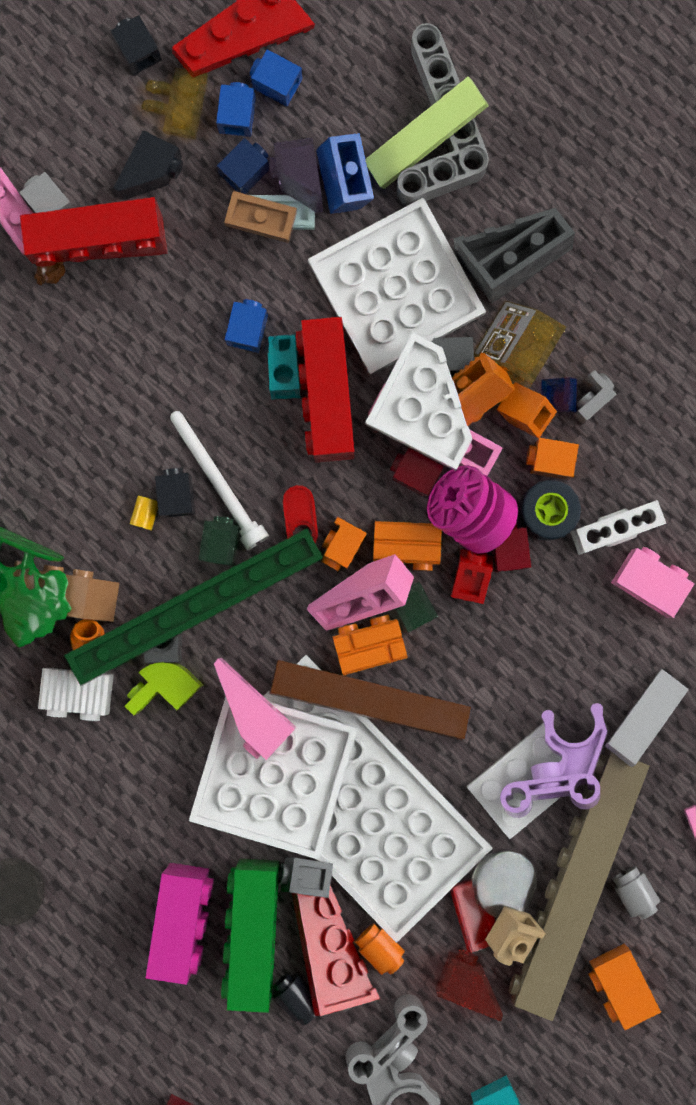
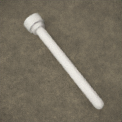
(250, 531)

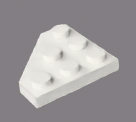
(423, 405)

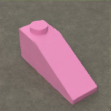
(366, 593)
(256, 718)

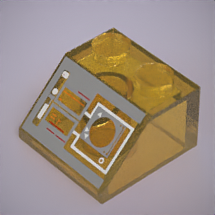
(520, 341)

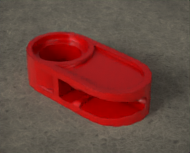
(299, 510)

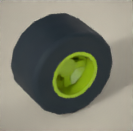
(560, 509)

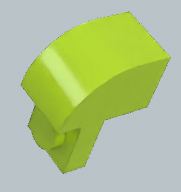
(169, 680)

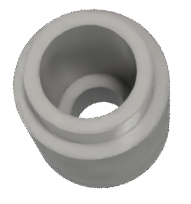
(636, 893)

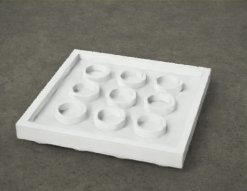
(395, 283)
(279, 798)

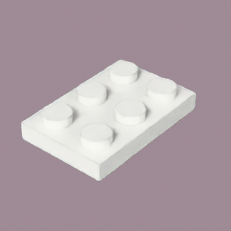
(511, 768)

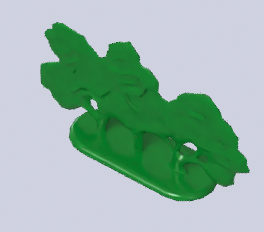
(31, 611)

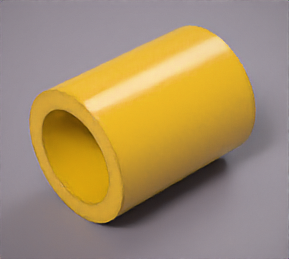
(144, 513)

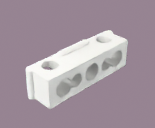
(613, 538)

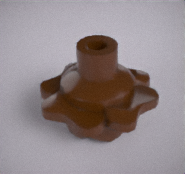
(50, 274)

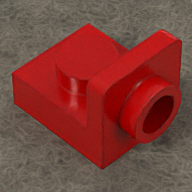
(472, 576)

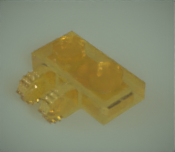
(184, 103)

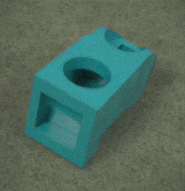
(283, 367)

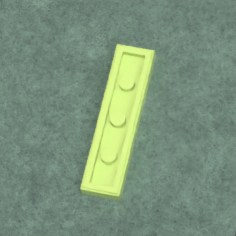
(426, 132)

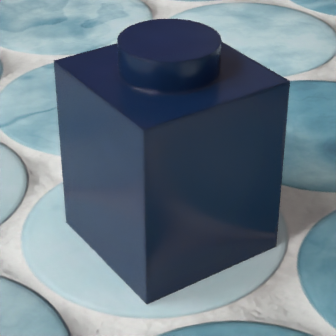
(244, 166)

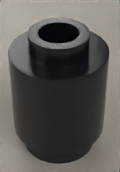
(294, 998)

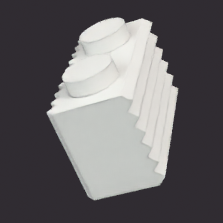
(63, 694)

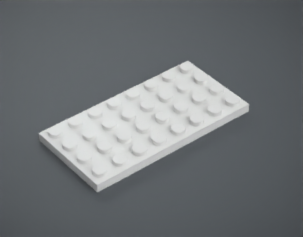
(391, 830)

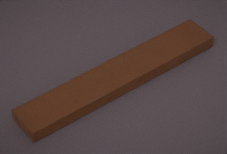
(369, 700)

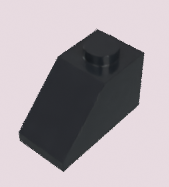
(148, 167)

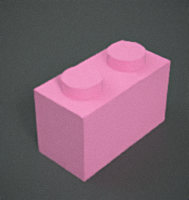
(653, 582)

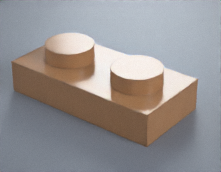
(260, 216)

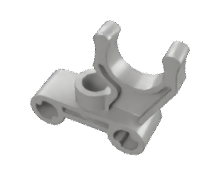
(392, 1055)

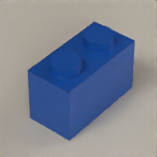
(344, 173)

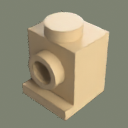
(513, 936)

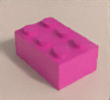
(179, 923)

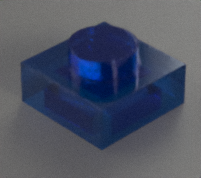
(560, 393)

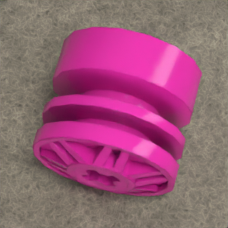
(472, 509)

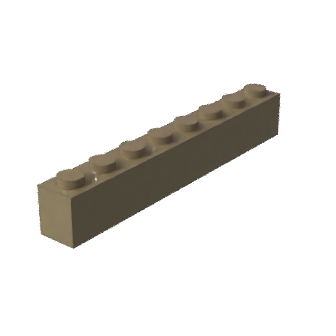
(577, 886)

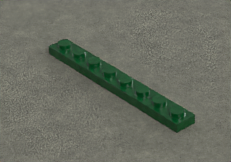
(193, 607)

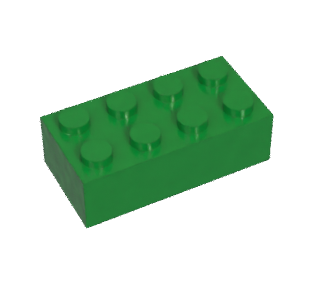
(252, 937)

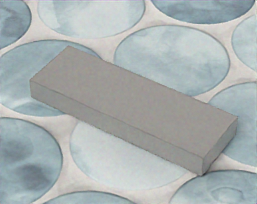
(646, 718)

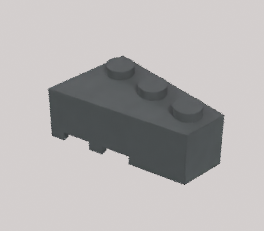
(515, 252)

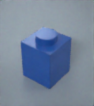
(276, 77)
(236, 109)
(246, 325)

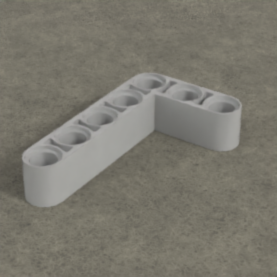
(460, 149)

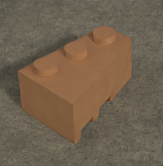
(87, 596)

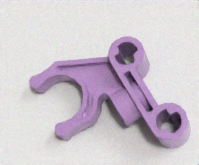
(561, 777)

